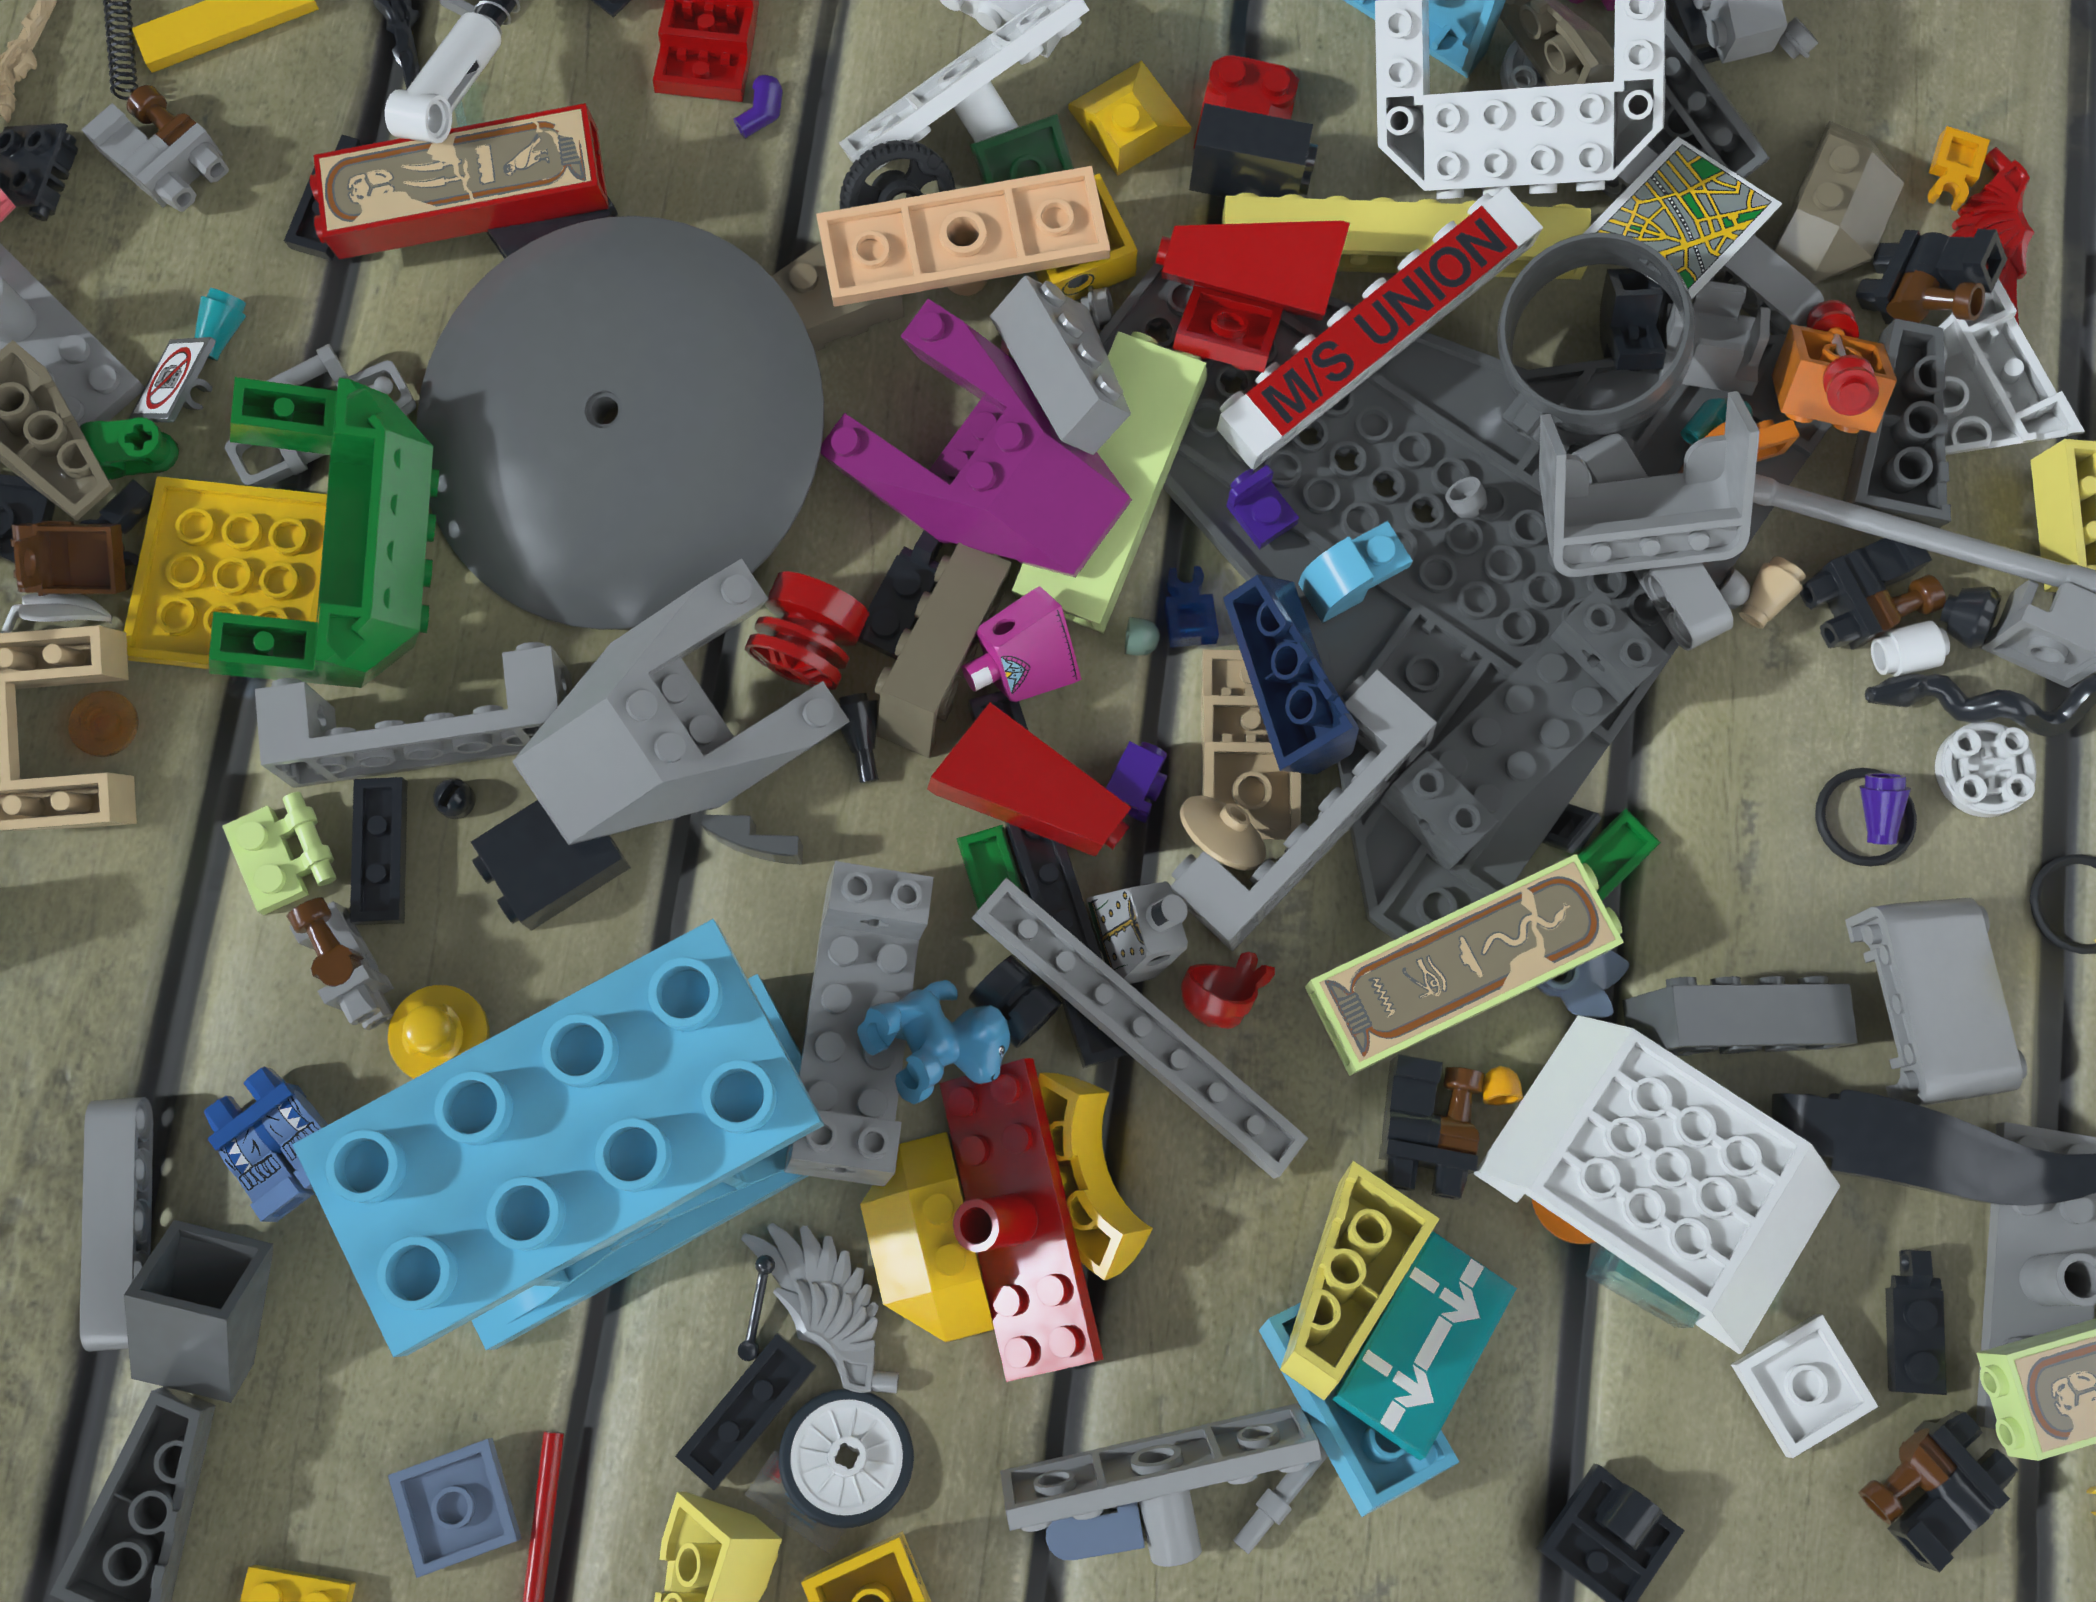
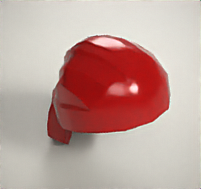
(1224, 994)

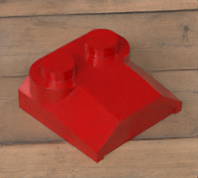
(1251, 87)

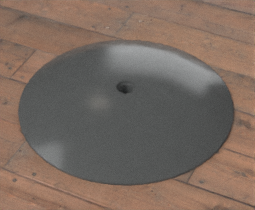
(707, 435)

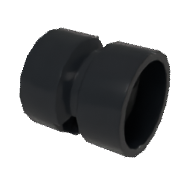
(1017, 998)

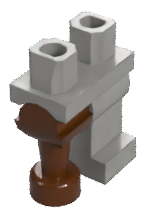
(167, 160)
(342, 962)

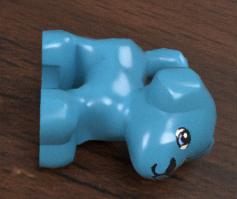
(971, 1042)

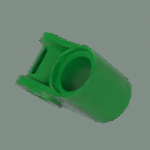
(130, 446)

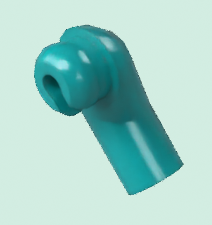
(1707, 417)

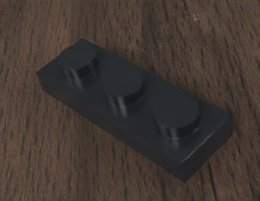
(378, 851)
(746, 1411)

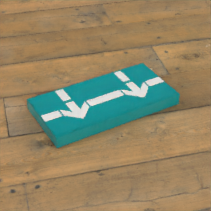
(1425, 1346)

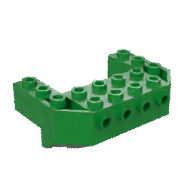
(370, 541)

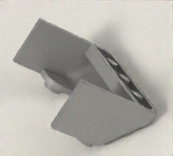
(1653, 518)

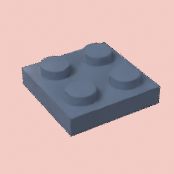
(454, 1507)

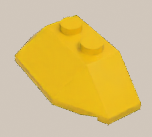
(914, 1246)

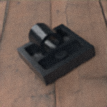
(1610, 1537)

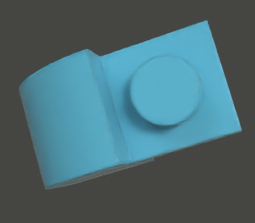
(1350, 568)

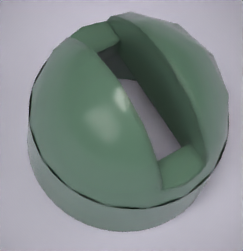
(1141, 637)

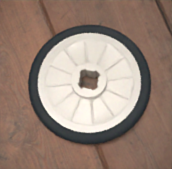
(828, 1489)

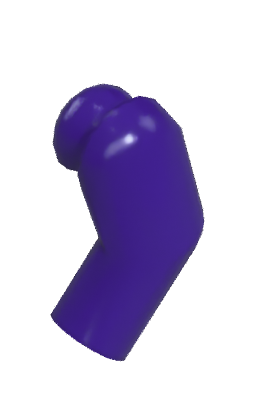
(765, 108)

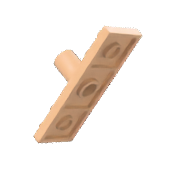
(963, 236)

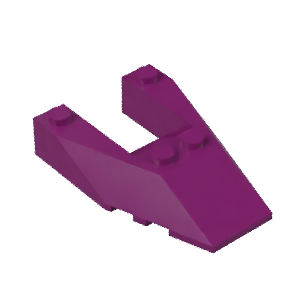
(1003, 475)

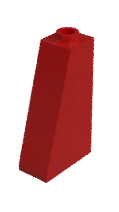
(1263, 262)
(1028, 784)

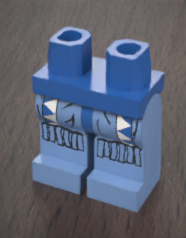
(260, 1141)

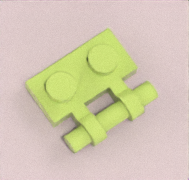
(266, 858)

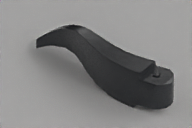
(1930, 1150)

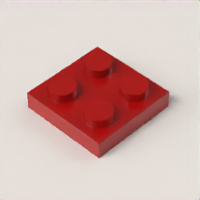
(1228, 329)

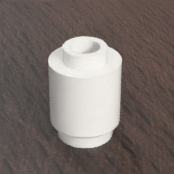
(1910, 649)

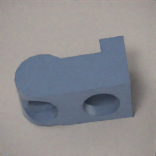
(1108, 1533)

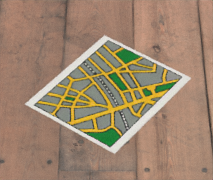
(1689, 212)

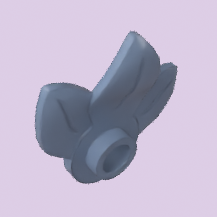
(1585, 985)

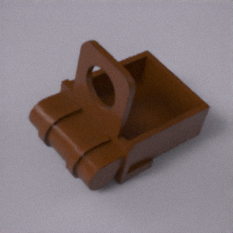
(68, 558)

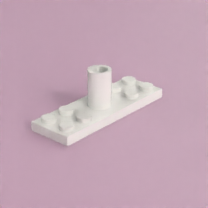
(967, 81)

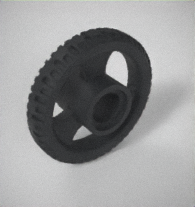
(923, 168)

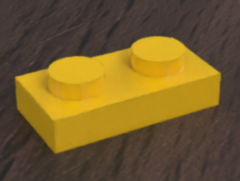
(282, 1585)

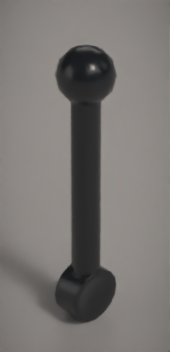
(749, 1347)

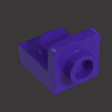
(1260, 506)

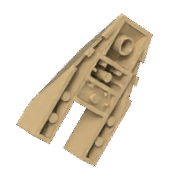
(50, 660)

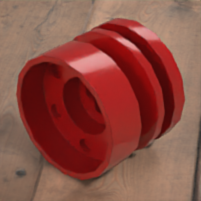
(806, 630)

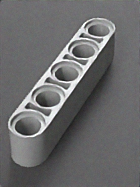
(1680, 593)
(114, 1215)

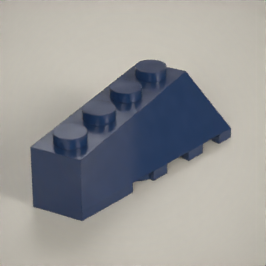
(1295, 697)

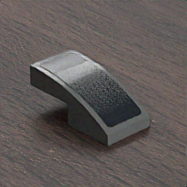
(740, 835)

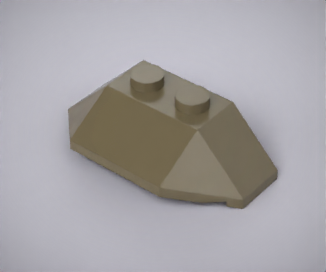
(1839, 206)

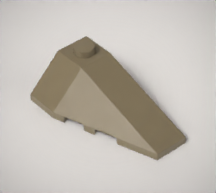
(43, 438)

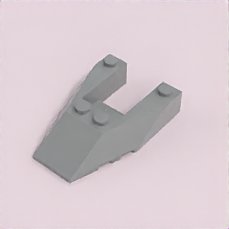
(644, 738)

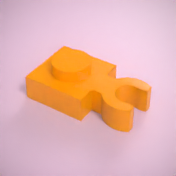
(1957, 163)

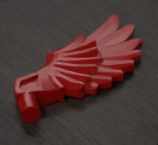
(2001, 208)

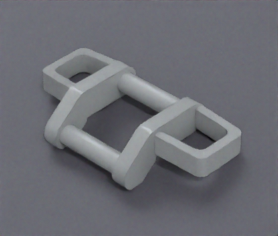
(297, 461)

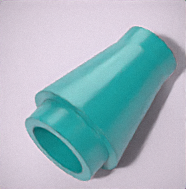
(219, 318)

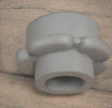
(1797, 39)
(1099, 305)

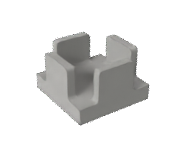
(1725, 343)
(2048, 643)

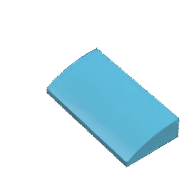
(1364, 1459)

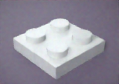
(1804, 1385)

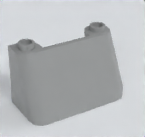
(1941, 999)

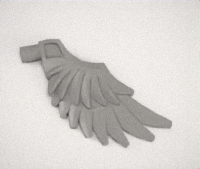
(827, 1304)

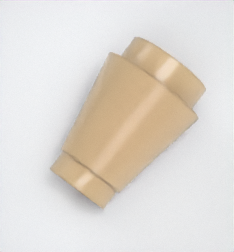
(1771, 591)

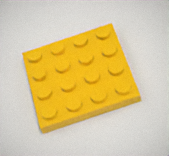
(224, 553)

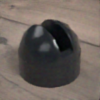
(461, 802)

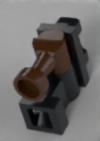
(1933, 275)
(1858, 592)
(1428, 1140)
(1956, 1487)

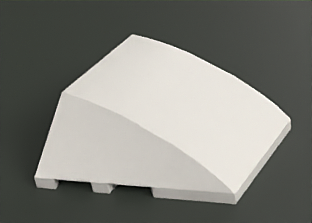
(1997, 384)

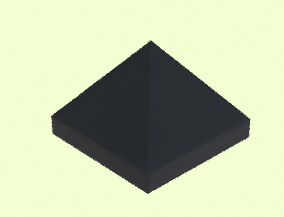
(1572, 829)

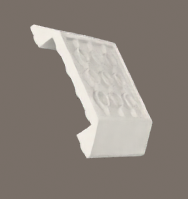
(1665, 1173)

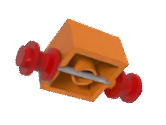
(1832, 373)

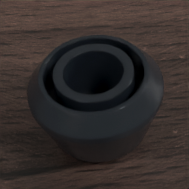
(1971, 615)

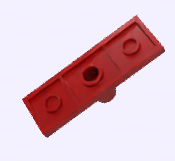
(1019, 1222)

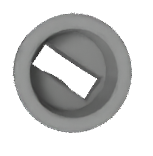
(1467, 497)
(1734, 588)

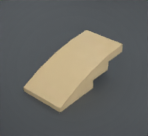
(1238, 752)

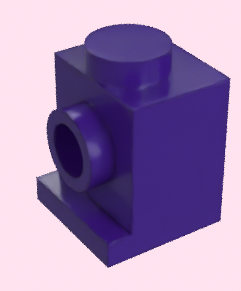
(1139, 778)

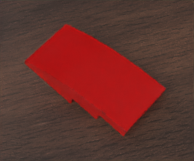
(705, 48)

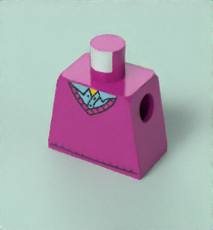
(1025, 649)

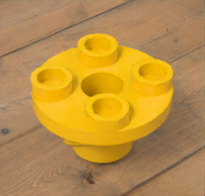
(434, 1028)

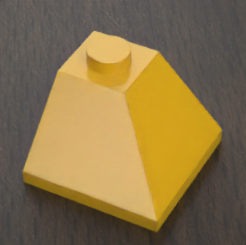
(1129, 117)

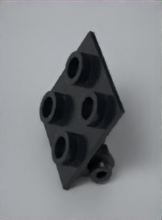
(33, 163)

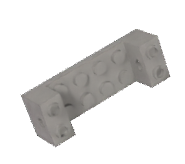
(1394, 735)
(307, 749)
(861, 960)

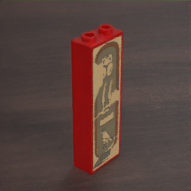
(469, 183)

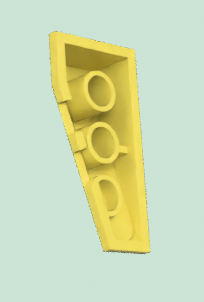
(715, 1553)

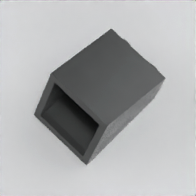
(198, 1310)

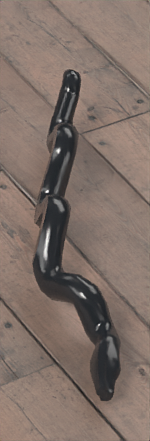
(1908, 689)

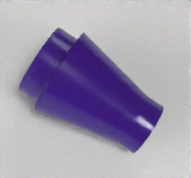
(1884, 804)

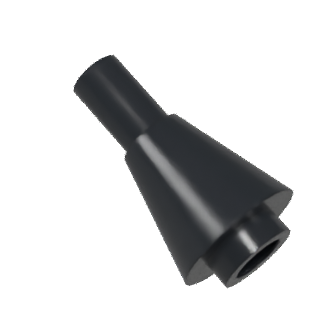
(861, 733)

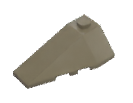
(1559, 42)

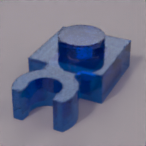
(1189, 615)

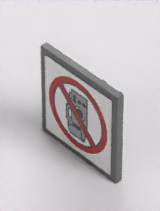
(173, 380)

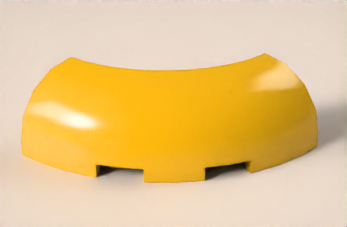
(1103, 1225)

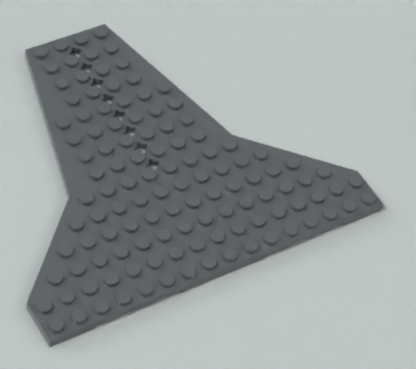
(1476, 586)

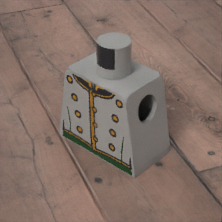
(1139, 929)

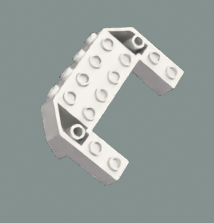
(1517, 133)

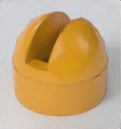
(1501, 1087)

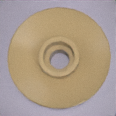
(1223, 832)

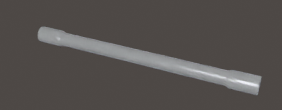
(1772, 493)

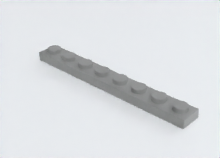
(1140, 1028)

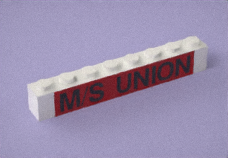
(1378, 327)

